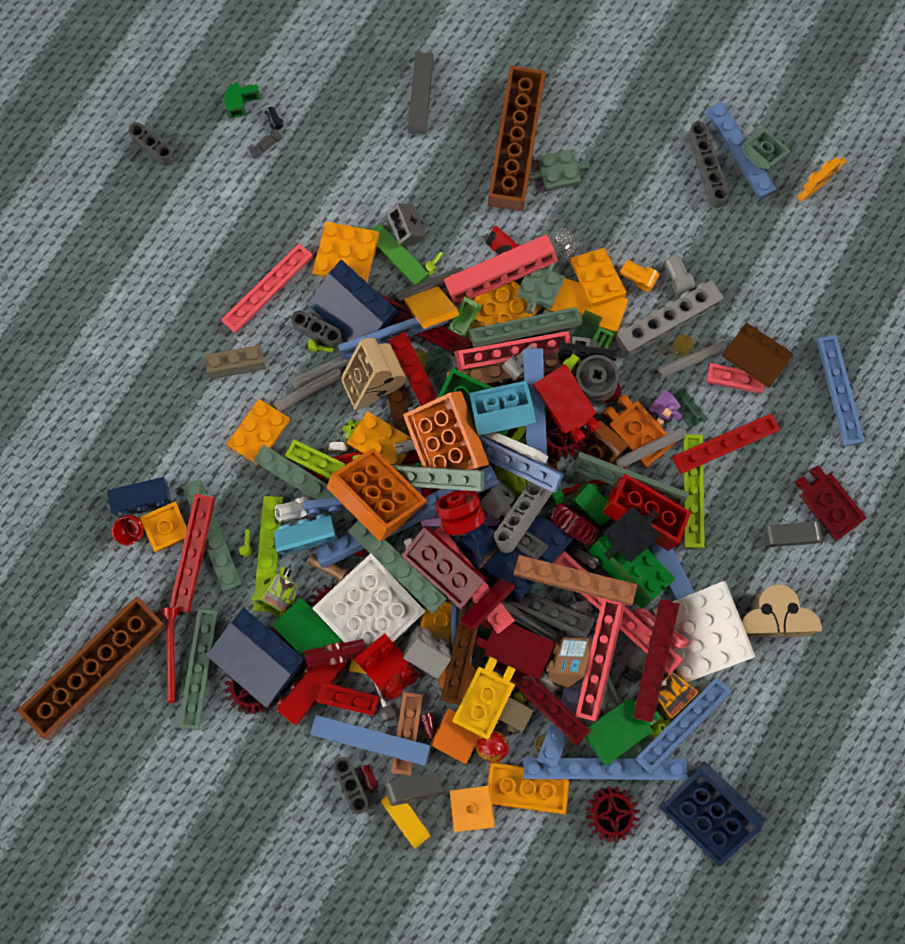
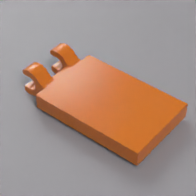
(636, 427)

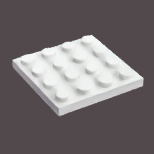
(368, 605)
(714, 633)

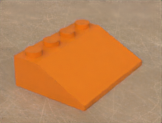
(446, 434)
(375, 493)

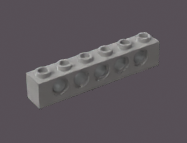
(707, 291)

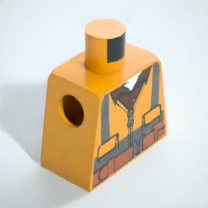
(674, 695)

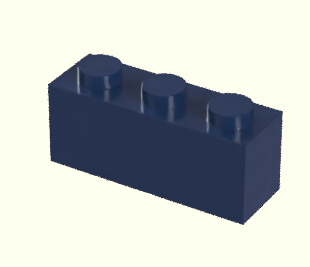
(139, 497)

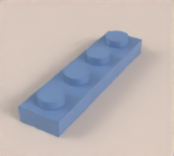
(554, 738)

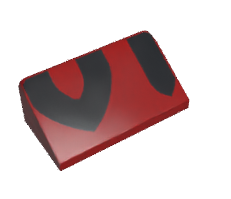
(499, 241)

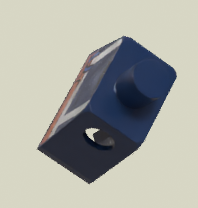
(479, 545)

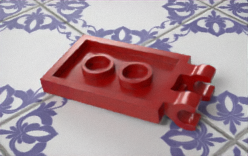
(566, 402)

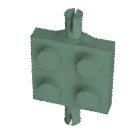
(559, 170)
(541, 288)

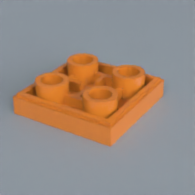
(454, 739)

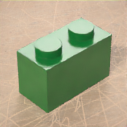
(590, 503)

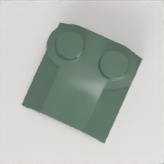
(765, 149)

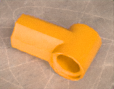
(643, 277)

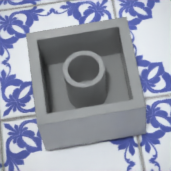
(427, 651)

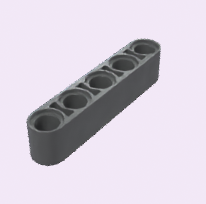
(420, 93)
(708, 172)

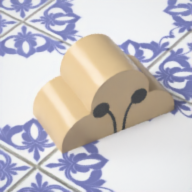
(372, 373)
(779, 614)

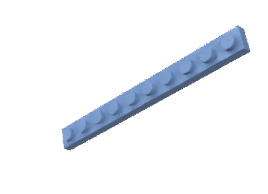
(349, 545)

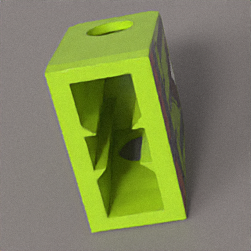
(276, 592)

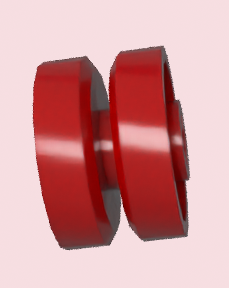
(460, 512)

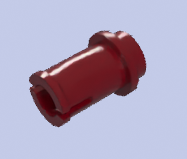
(428, 725)
(369, 777)

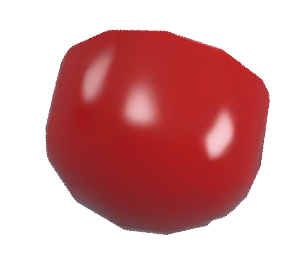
(127, 530)

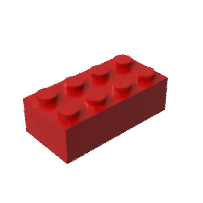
(631, 492)

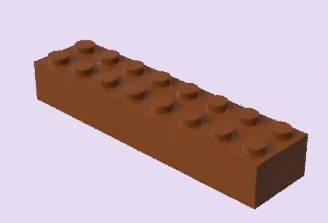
(516, 138)
(92, 669)

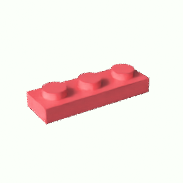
(733, 378)
(648, 619)

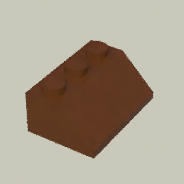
(757, 355)

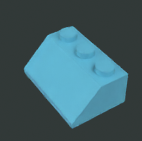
(502, 408)
(305, 534)

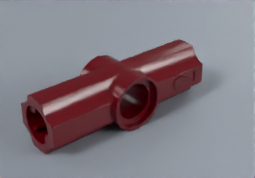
(334, 653)

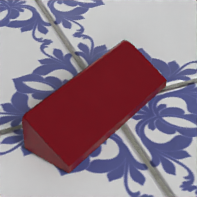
(487, 604)

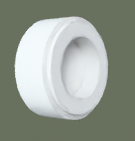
(337, 447)

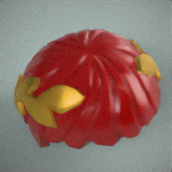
(493, 749)

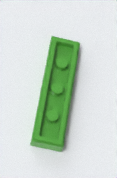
(400, 256)

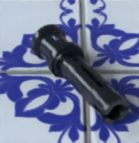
(577, 349)

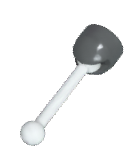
(387, 713)

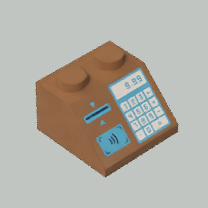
(569, 661)

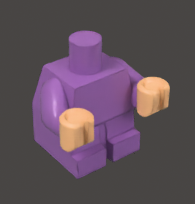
(666, 407)

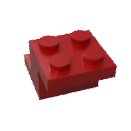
(387, 667)

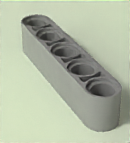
(522, 514)

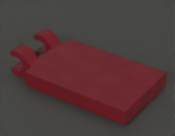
(830, 503)
(518, 649)

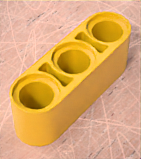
(407, 822)

